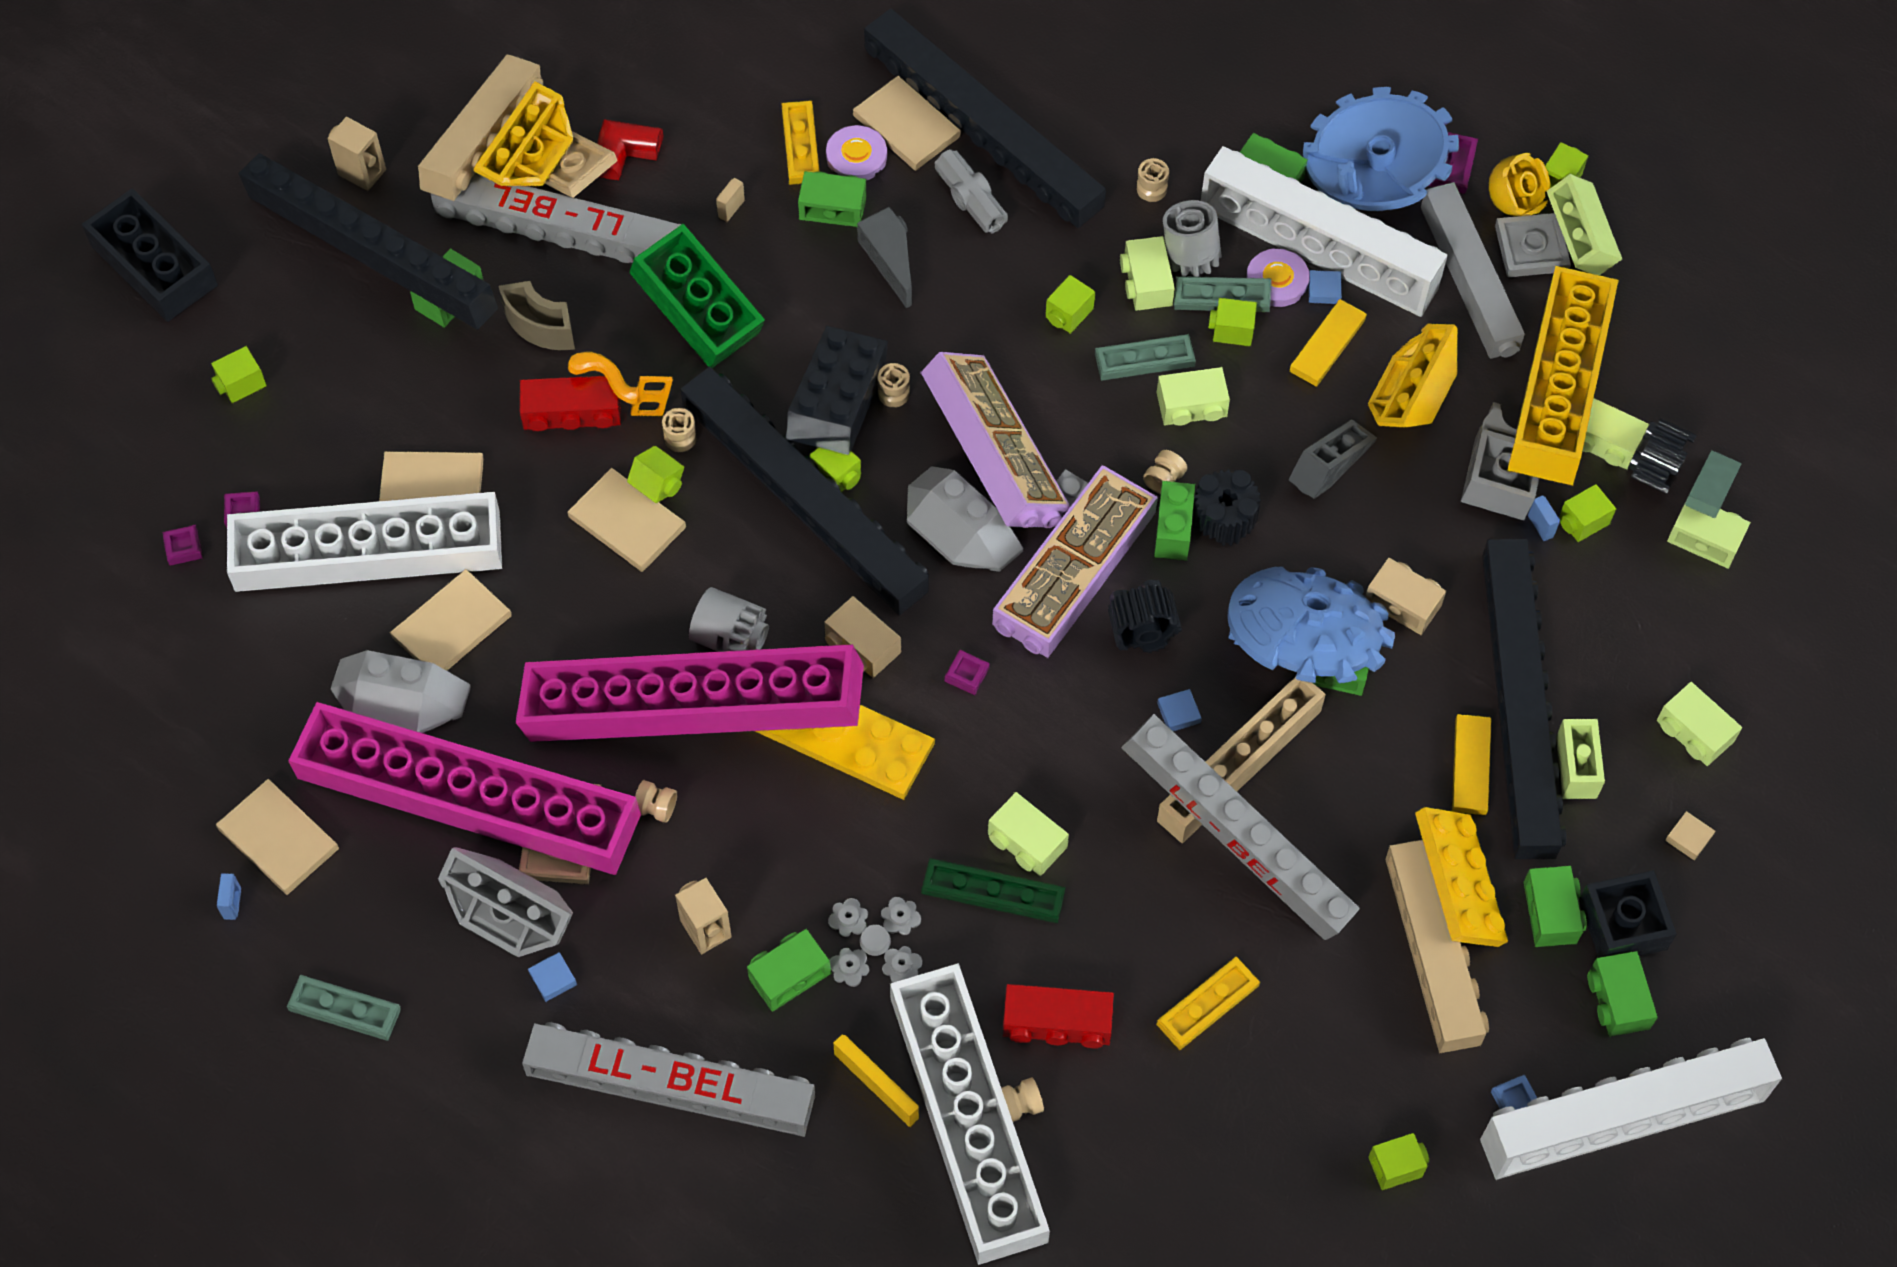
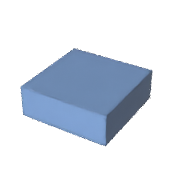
(1324, 286)
(1543, 518)
(1179, 710)
(229, 896)
(552, 976)
(1514, 1093)

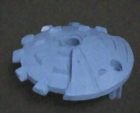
(1380, 150)
(1308, 624)

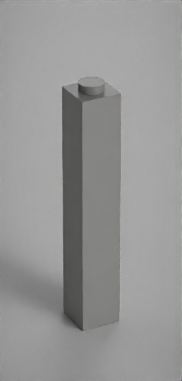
(1472, 271)

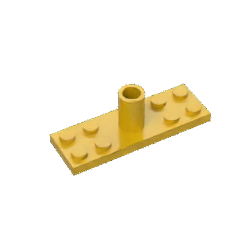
(874, 751)

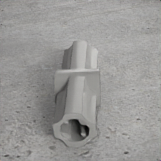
(971, 191)

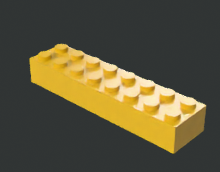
(1563, 376)

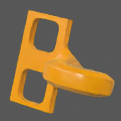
(591, 361)

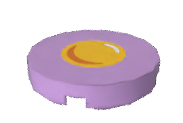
(856, 152)
(1286, 271)

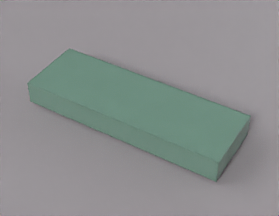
(1204, 292)
(1145, 357)
(1713, 484)
(344, 1007)

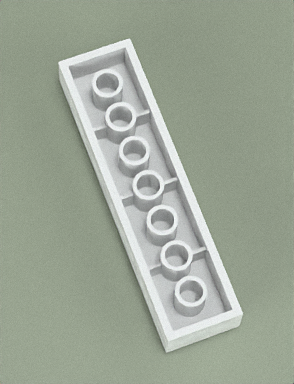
(1323, 231)
(363, 541)
(1629, 1107)
(969, 1114)

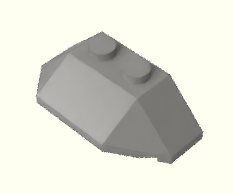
(960, 521)
(399, 690)
(503, 903)

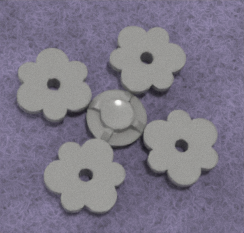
(874, 941)

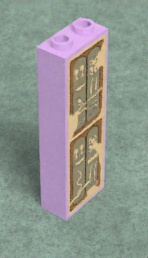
(995, 440)
(1074, 562)

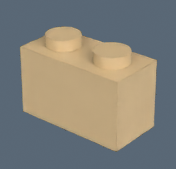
(356, 153)
(1406, 595)
(870, 636)
(703, 915)

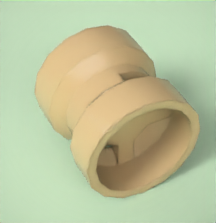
(1152, 179)
(893, 385)
(679, 430)
(1167, 467)
(656, 801)
(1023, 1099)

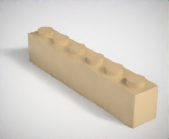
(453, 158)
(1251, 748)
(1438, 960)

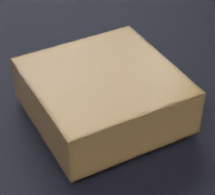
(730, 199)
(1690, 835)

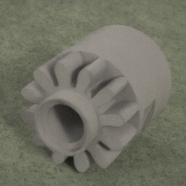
(1192, 237)
(728, 623)

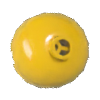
(1519, 185)

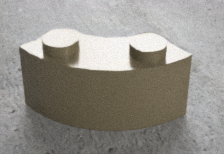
(536, 318)

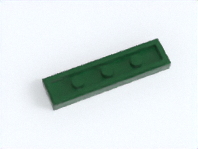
(993, 890)

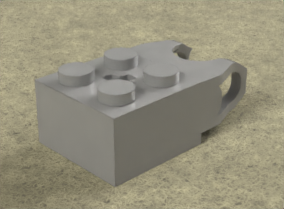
(1488, 480)

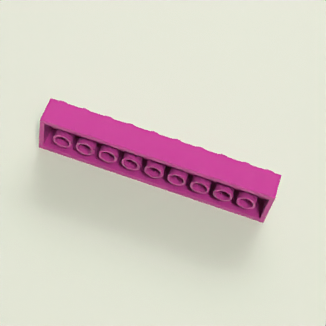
(691, 693)
(466, 788)

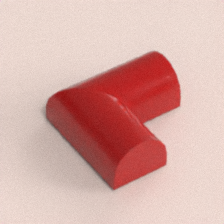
(628, 140)

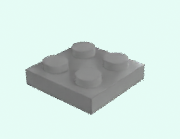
(1531, 244)

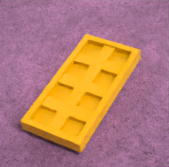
(1461, 877)

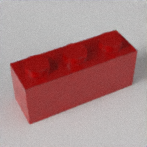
(568, 403)
(1058, 1015)

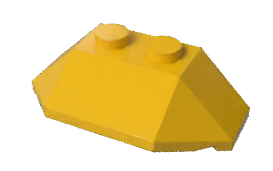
(529, 141)
(1417, 378)

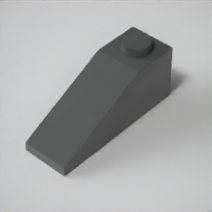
(886, 245)
(1330, 458)

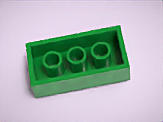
(696, 296)

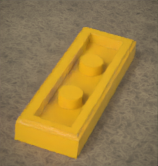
(799, 139)
(1328, 342)
(1471, 764)
(1208, 1003)
(876, 1080)

